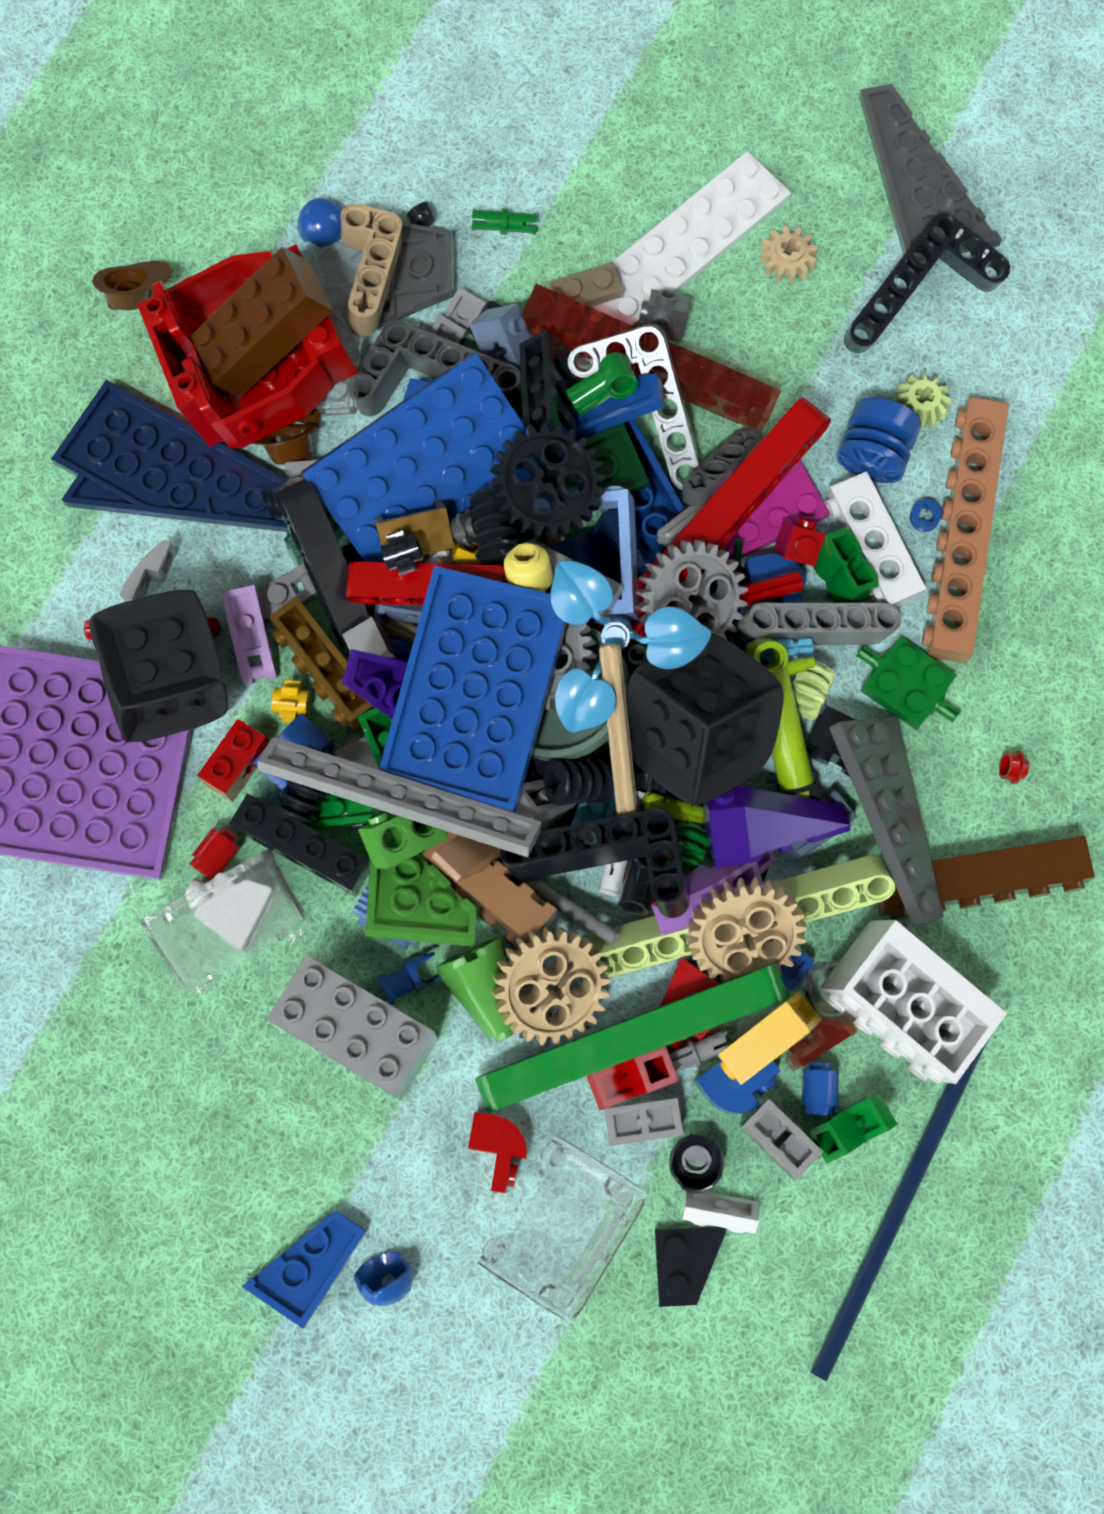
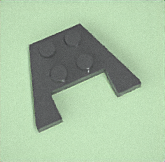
(421, 273)

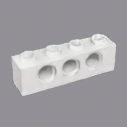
(861, 495)

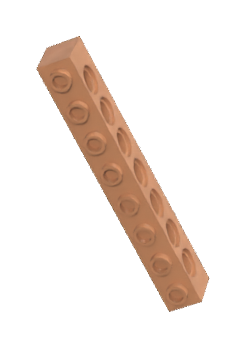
(989, 421)

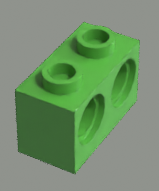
(404, 839)

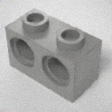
(781, 1139)

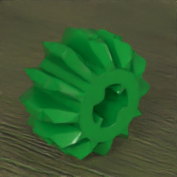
(693, 845)

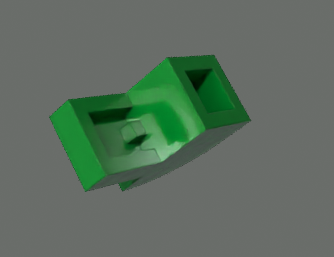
(852, 1127)

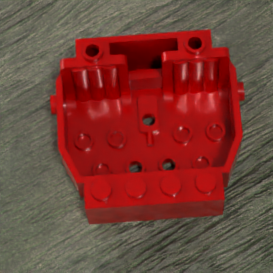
(271, 404)

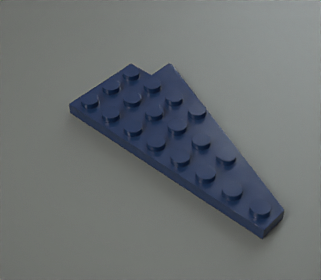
(154, 465)

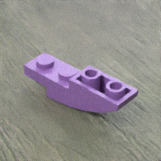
(700, 883)

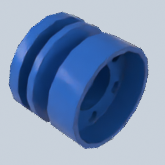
(879, 439)

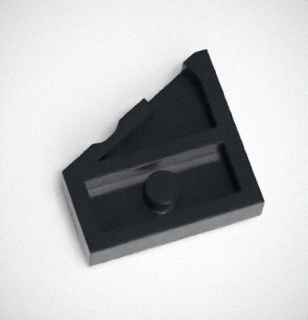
(685, 1262)

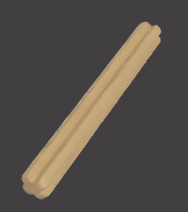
(619, 731)

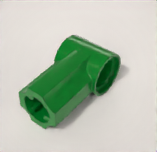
(612, 379)

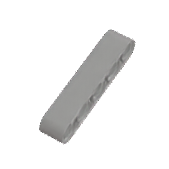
(837, 622)

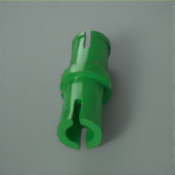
(504, 221)

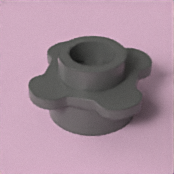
(462, 528)

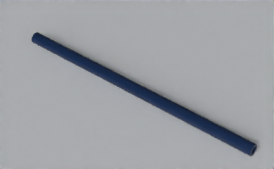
(890, 1224)

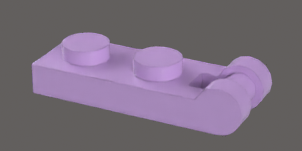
(248, 633)

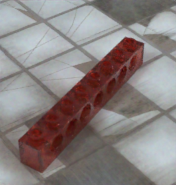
(699, 378)

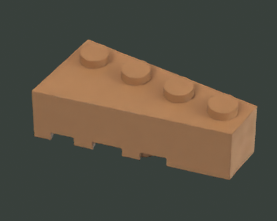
(501, 899)

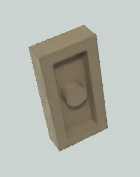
(591, 286)

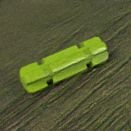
(678, 808)

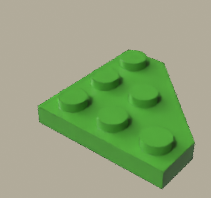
(417, 905)

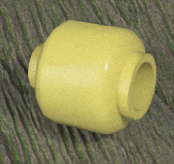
(528, 567)

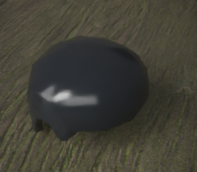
(699, 1151)

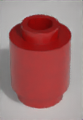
(214, 852)

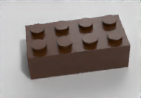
(261, 322)

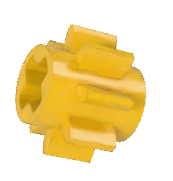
(290, 701)

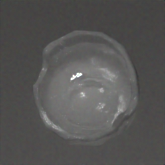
(811, 984)

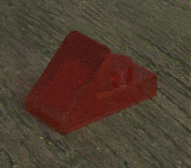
(825, 1035)

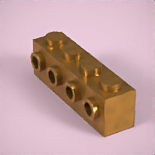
(319, 658)

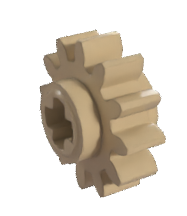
(798, 263)

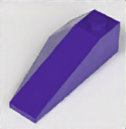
(375, 679)
(757, 821)

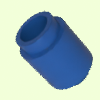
(820, 1089)

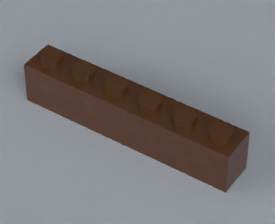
(1005, 873)

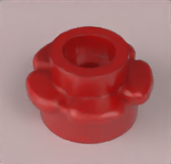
(1018, 766)

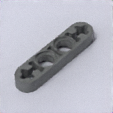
(719, 466)

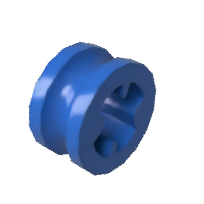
(924, 526)

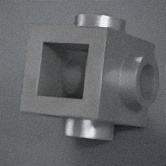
(666, 311)

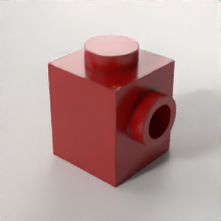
(799, 541)

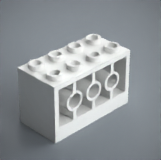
(912, 1002)

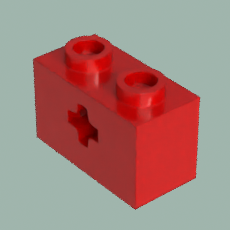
(233, 760)

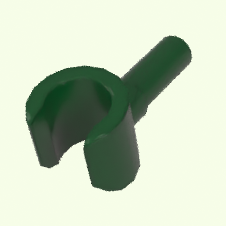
(737, 557)

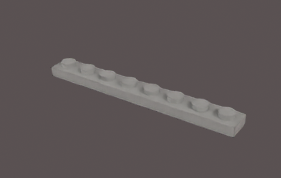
(400, 796)

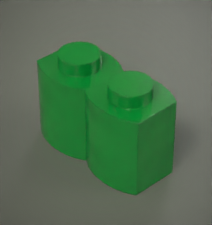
(843, 568)

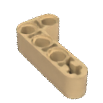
(380, 238)

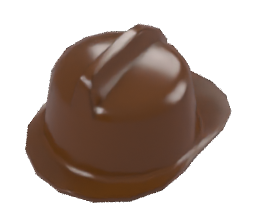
(130, 284)
(289, 444)

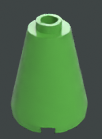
(472, 983)

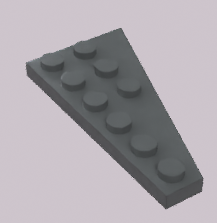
(914, 174)
(883, 781)

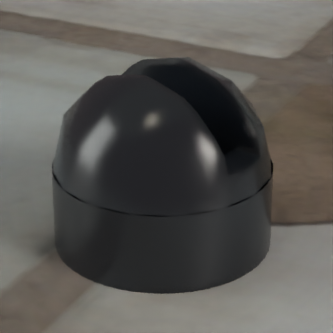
(422, 214)

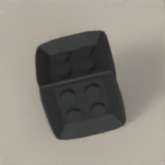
(159, 665)
(704, 722)

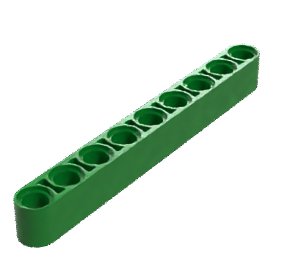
(632, 1037)

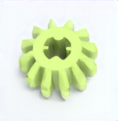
(935, 399)
(812, 689)

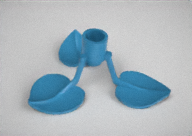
(583, 592)

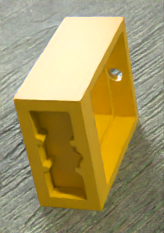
(769, 1038)

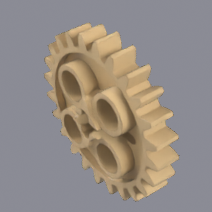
(745, 930)
(526, 968)

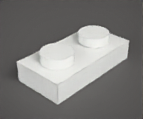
(722, 1211)

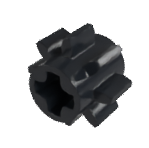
(402, 552)

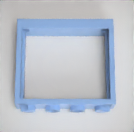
(622, 499)

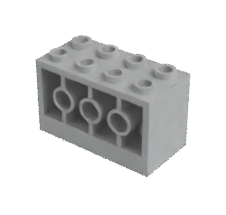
(353, 1027)

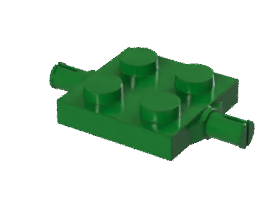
(908, 683)

